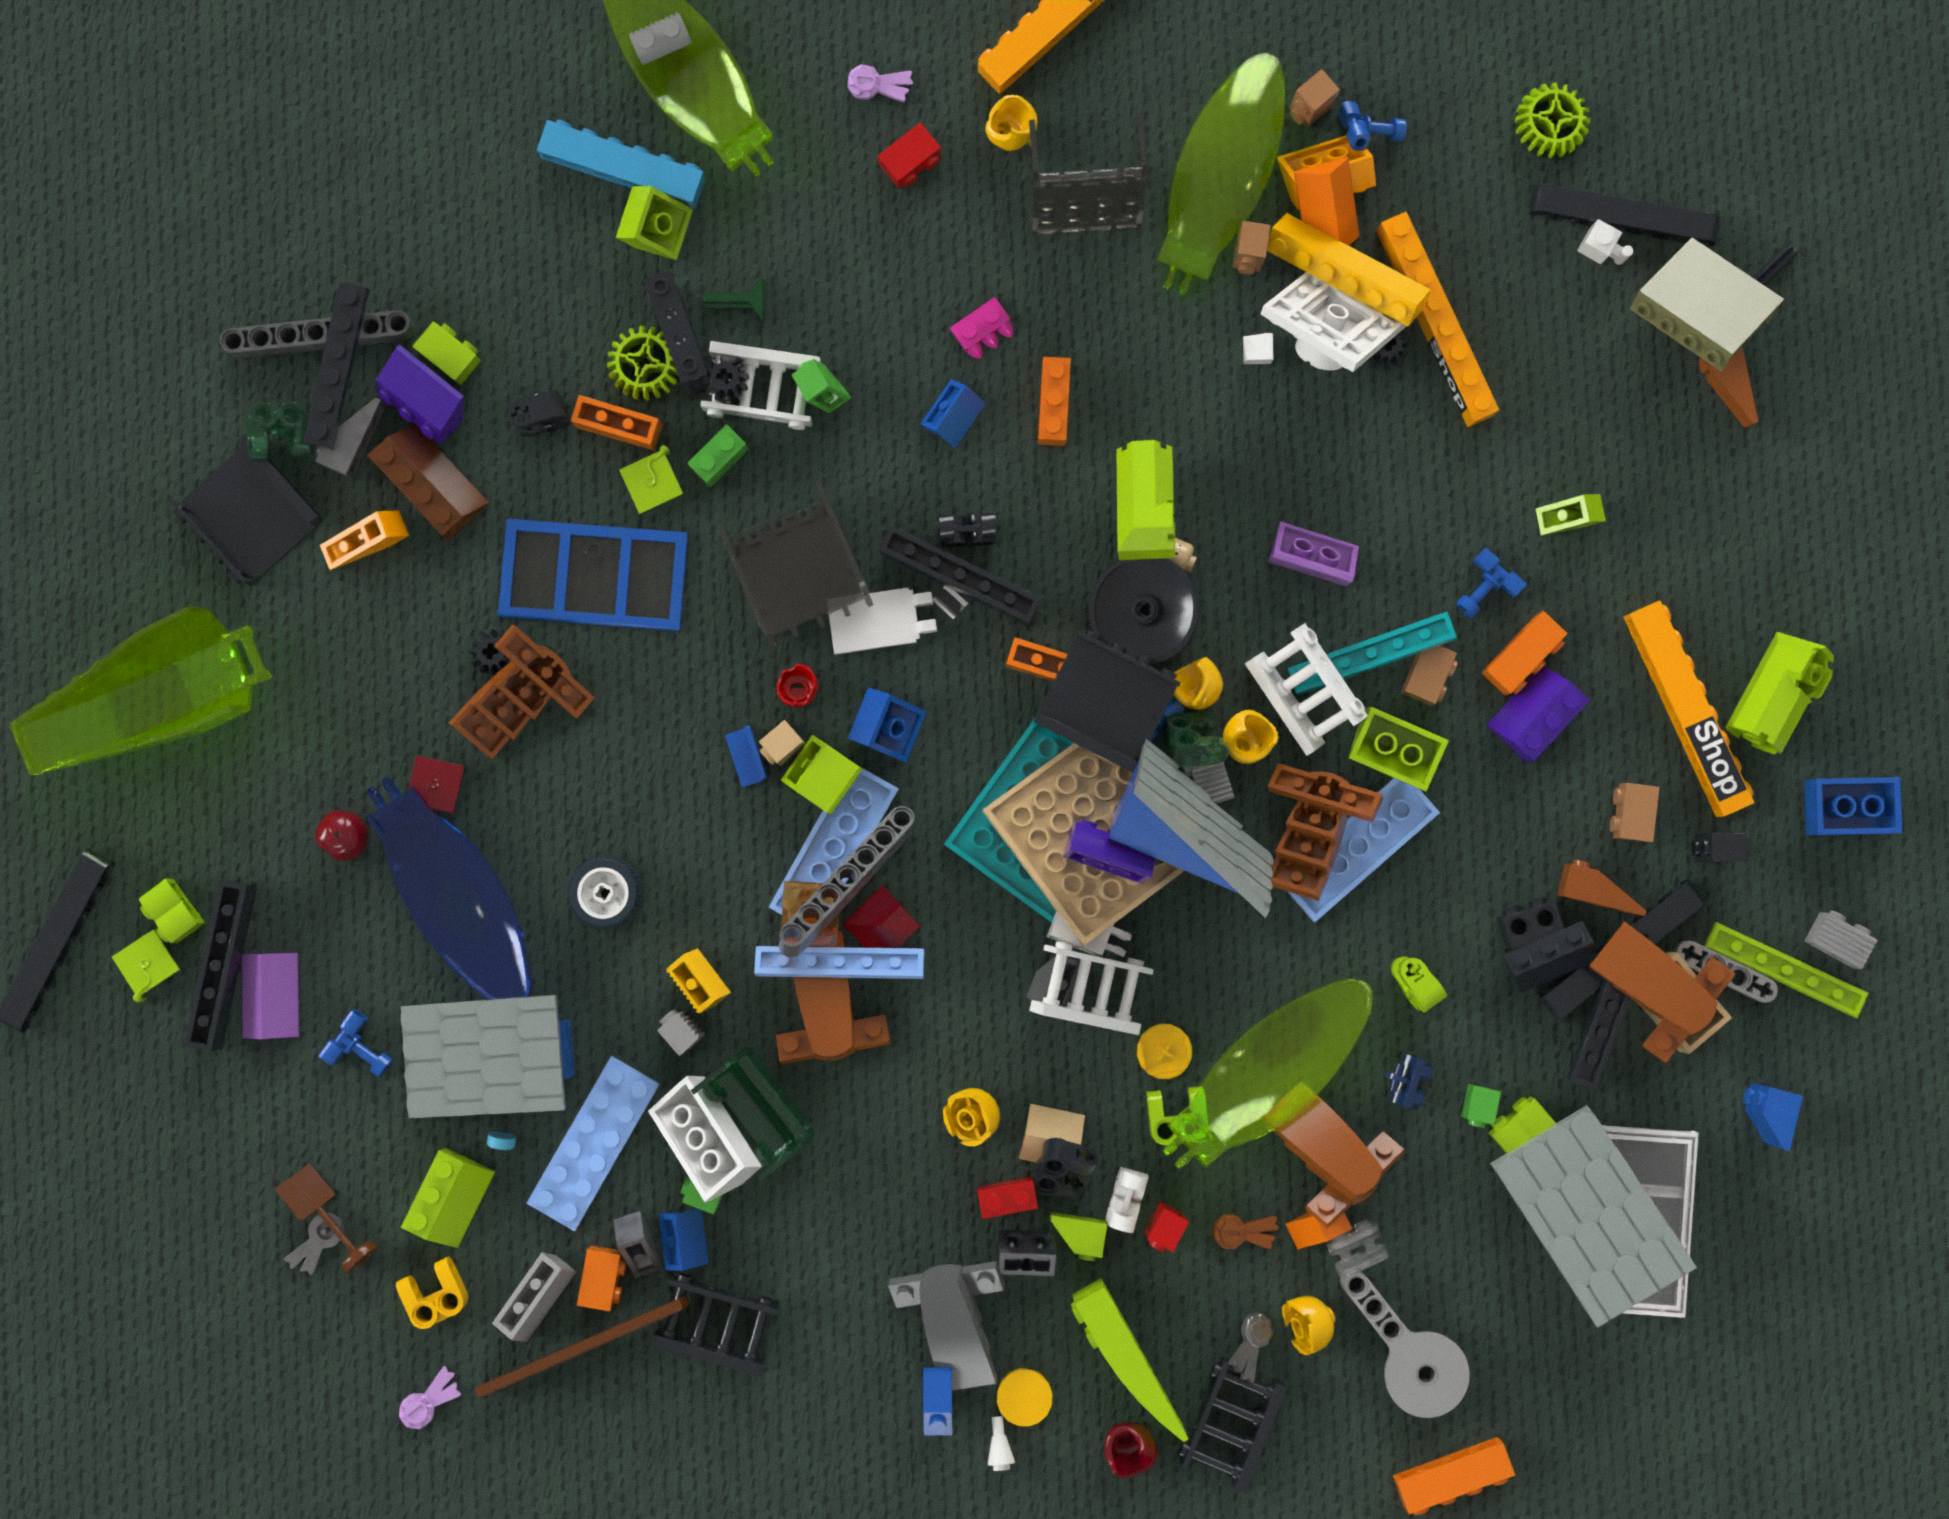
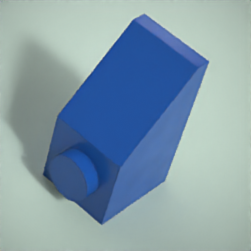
(937, 1401)

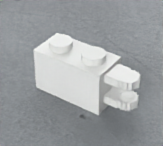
(1060, 932)

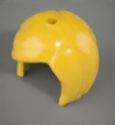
(1011, 119)
(1199, 684)
(1250, 731)

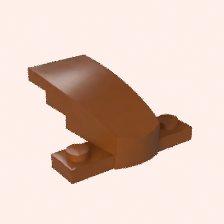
(518, 694)
(1315, 826)
(1662, 988)
(829, 1022)
(1337, 1158)

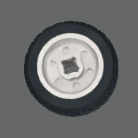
(620, 904)

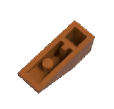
(1733, 387)
(1592, 887)

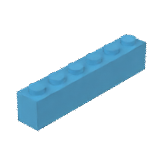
(620, 163)

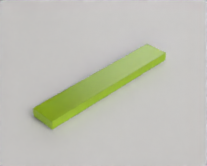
(1786, 970)

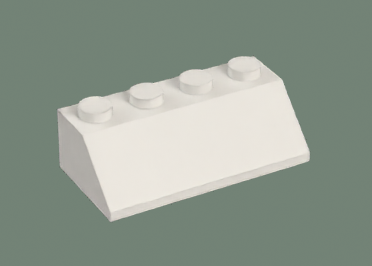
(704, 1139)

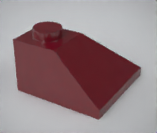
(881, 922)

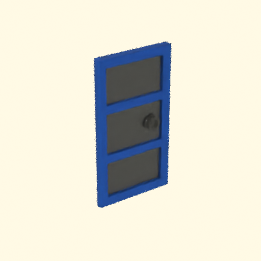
(593, 575)

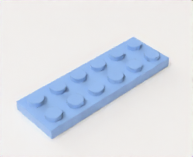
(840, 833)
(1369, 844)
(593, 1143)

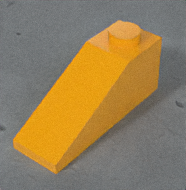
(365, 538)

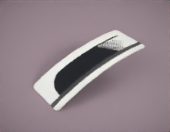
(950, 601)

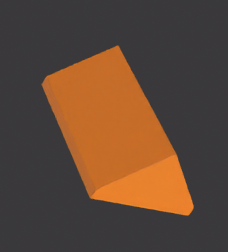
(1328, 199)

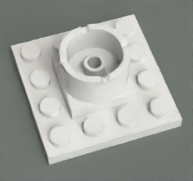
(1329, 324)

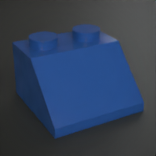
(887, 724)
(1773, 1113)

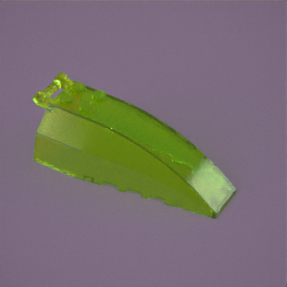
(149, 691)

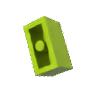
(447, 353)

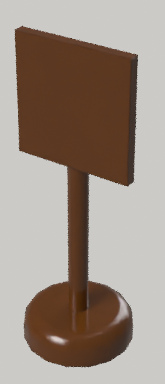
(304, 1195)

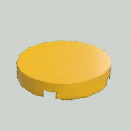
(1164, 1051)
(1024, 1397)

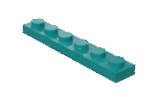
(1383, 649)

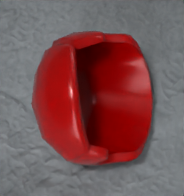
(797, 696)

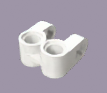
(1126, 1199)

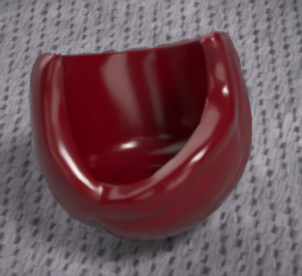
(351, 839)
(1130, 1449)

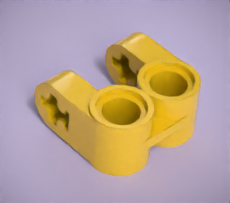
(437, 1302)

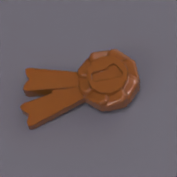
(1231, 1231)

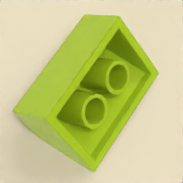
(1397, 748)
(448, 1198)

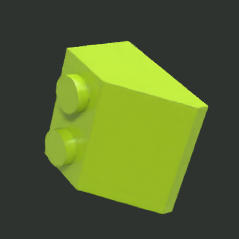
(654, 222)

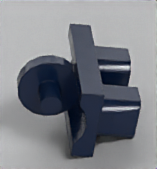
(1406, 1080)

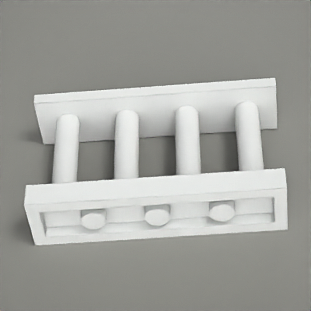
(752, 358)
(1290, 710)
(1098, 1014)

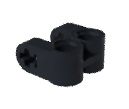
(543, 409)
(967, 529)
(1053, 1169)

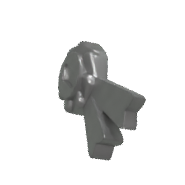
(319, 1237)
(1256, 1333)

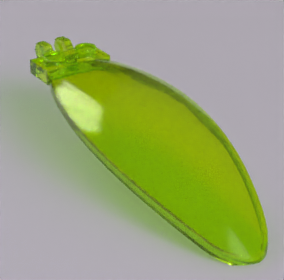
(696, 84)
(1224, 167)
(1272, 1071)

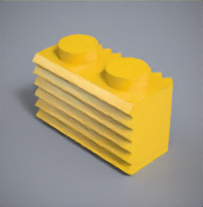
(698, 980)

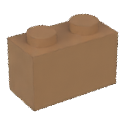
(1313, 99)
(1250, 247)
(1429, 674)
(1634, 812)

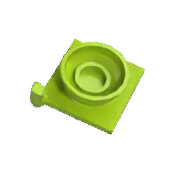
(651, 481)
(145, 964)

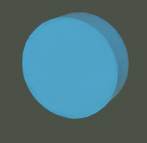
(501, 1140)

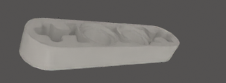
(1732, 965)

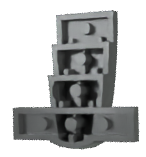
(953, 1317)

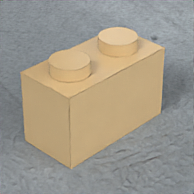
(781, 744)

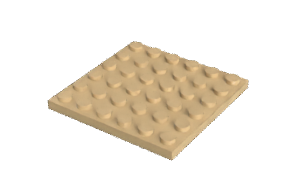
(1036, 824)

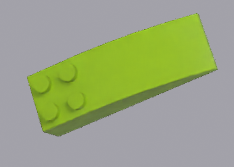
(1116, 1342)

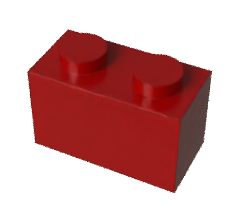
(910, 156)
(1007, 1197)
(1165, 1227)

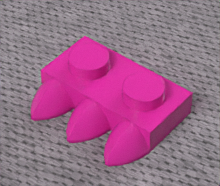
(981, 326)

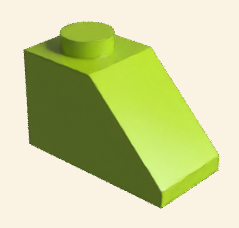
(1571, 514)
(1082, 1234)

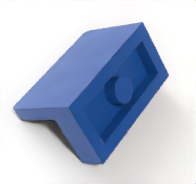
(953, 412)
(746, 756)
(683, 1239)

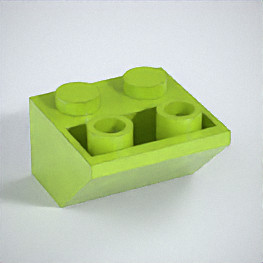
(821, 774)

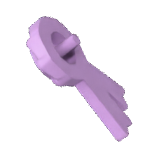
(866, 82)
(419, 1408)

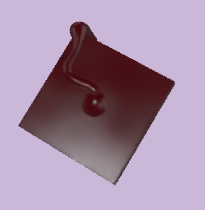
(437, 782)

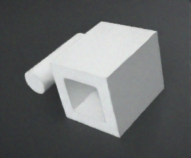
(1602, 243)

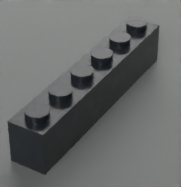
(959, 575)
(220, 965)

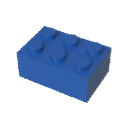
(1853, 806)

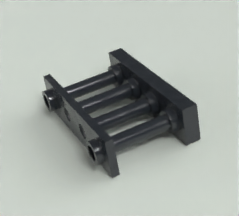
(678, 331)
(722, 1352)
(1250, 1446)

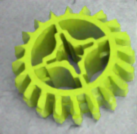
(1530, 122)
(641, 375)

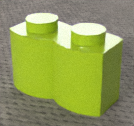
(170, 911)
(1521, 1124)

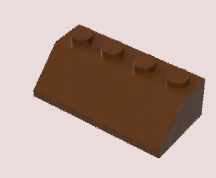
(428, 480)

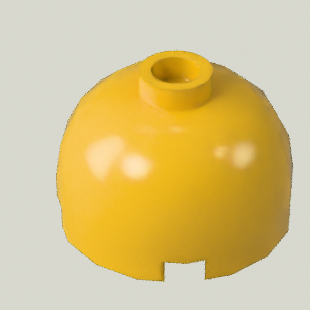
(971, 1116)
(1311, 1325)

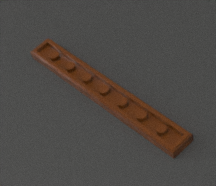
(582, 1346)

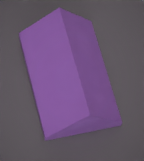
(1314, 554)
(270, 995)

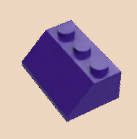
(420, 395)
(1537, 713)
(1097, 850)

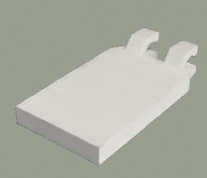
(885, 624)

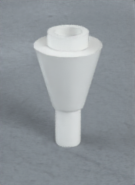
(1000, 1452)

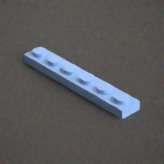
(841, 963)

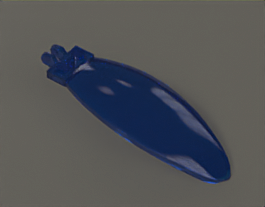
(452, 894)

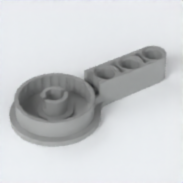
(1411, 1352)

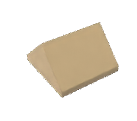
(1046, 1124)

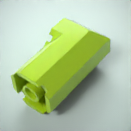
(1145, 501)
(1780, 692)

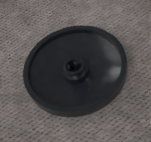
(1126, 589)

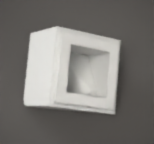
(1258, 349)

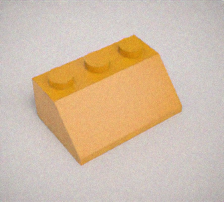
(1360, 164)

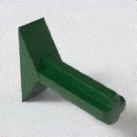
(738, 300)

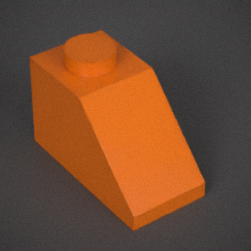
(1309, 1231)

